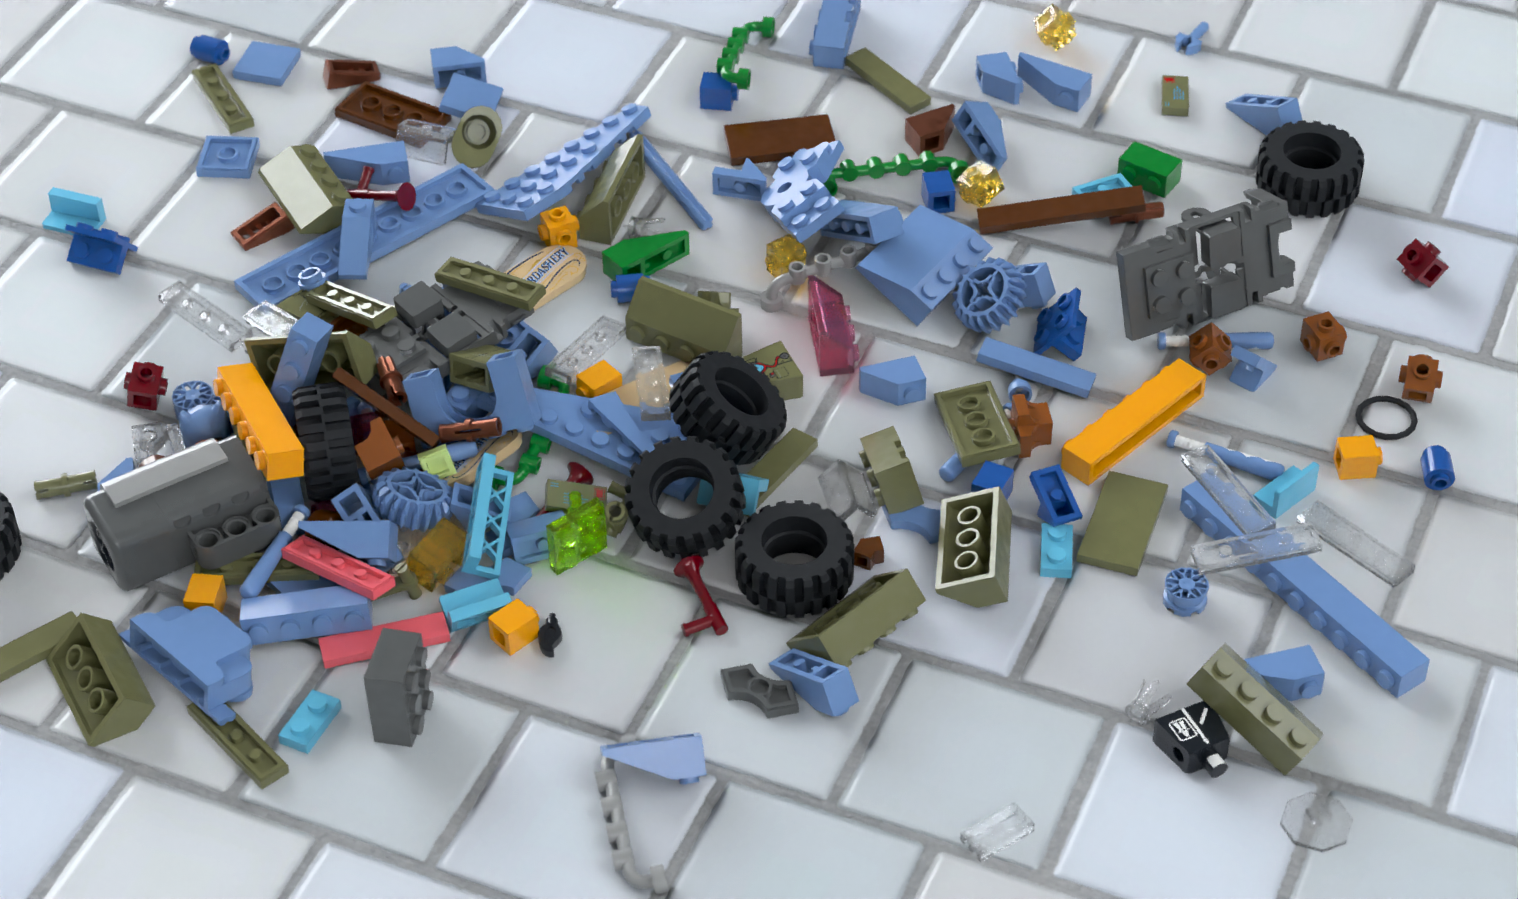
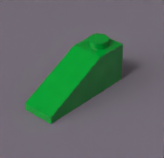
(645, 254)

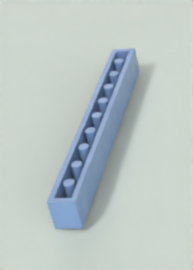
(1323, 603)

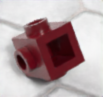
(1422, 262)
(145, 385)

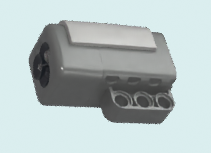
(182, 510)

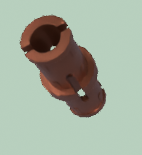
(452, 432)

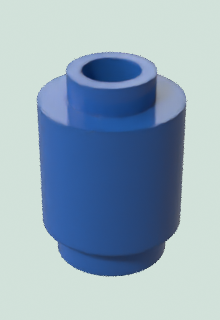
(210, 49)
(625, 286)
(1437, 468)

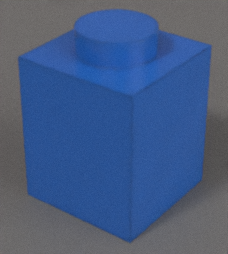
(717, 92)
(938, 191)
(992, 476)

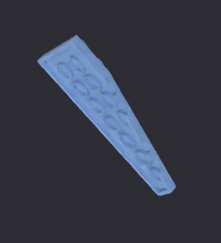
(552, 179)
(574, 426)

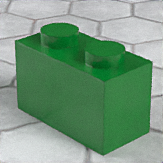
(1150, 168)

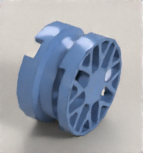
(188, 399)
(1185, 591)

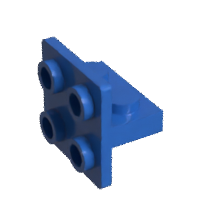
(97, 248)
(1062, 326)

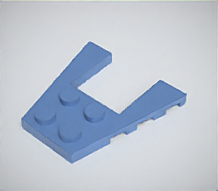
(616, 416)

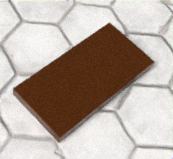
(385, 109)
(775, 138)
(386, 408)

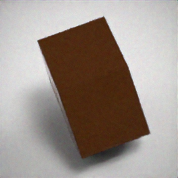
(869, 552)

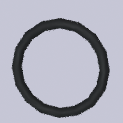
(1365, 428)

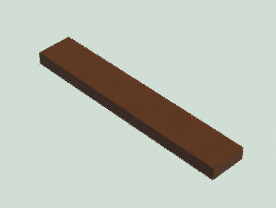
(1061, 209)

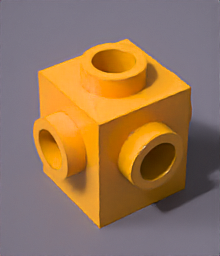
(558, 223)

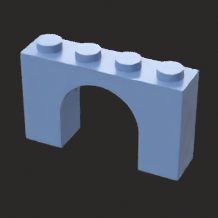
(513, 388)

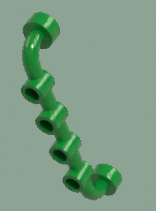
(736, 46)
(899, 164)
(538, 444)

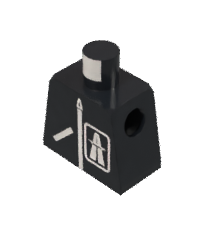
(1194, 739)

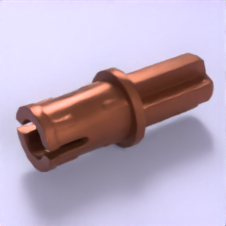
(1153, 211)
(391, 380)

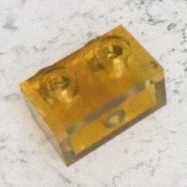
(437, 555)

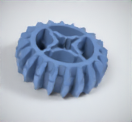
(985, 312)
(412, 498)

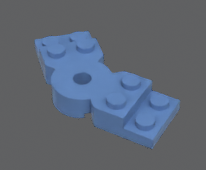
(798, 194)

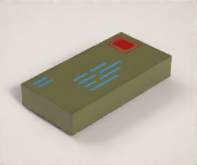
(1175, 95)
(558, 494)

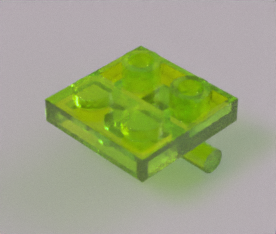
(576, 533)

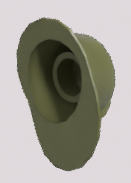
(476, 136)

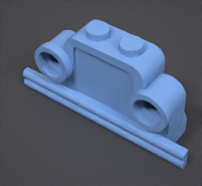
(197, 654)

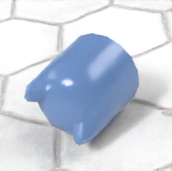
(203, 423)

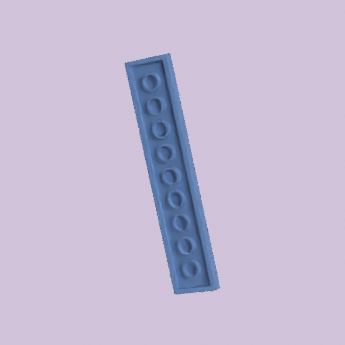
(435, 204)

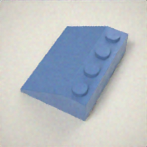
(924, 262)

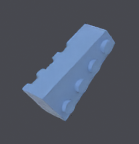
(834, 32)

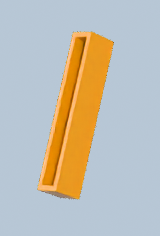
(259, 421)
(1132, 421)

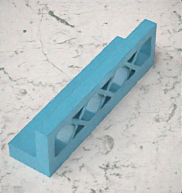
(480, 519)

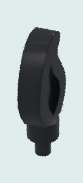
(550, 636)

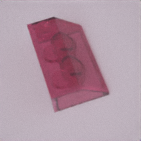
(830, 329)

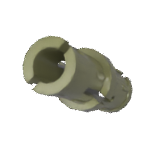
(65, 484)

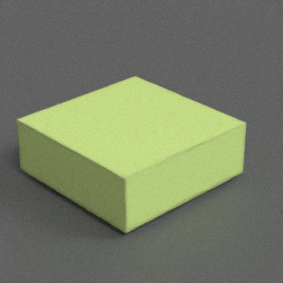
(437, 461)

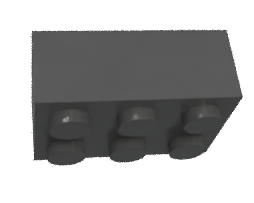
(398, 687)

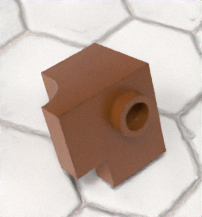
(1030, 424)
(380, 451)

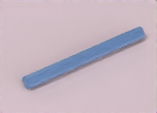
(675, 185)

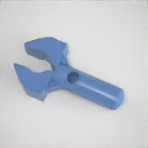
(1191, 41)

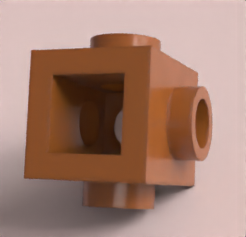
(1323, 336)
(1210, 348)
(1420, 378)

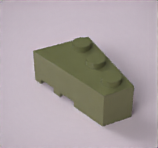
(890, 471)

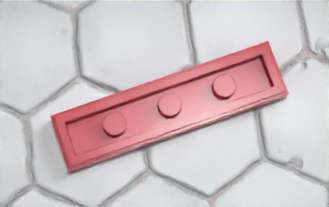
(338, 567)
(360, 645)

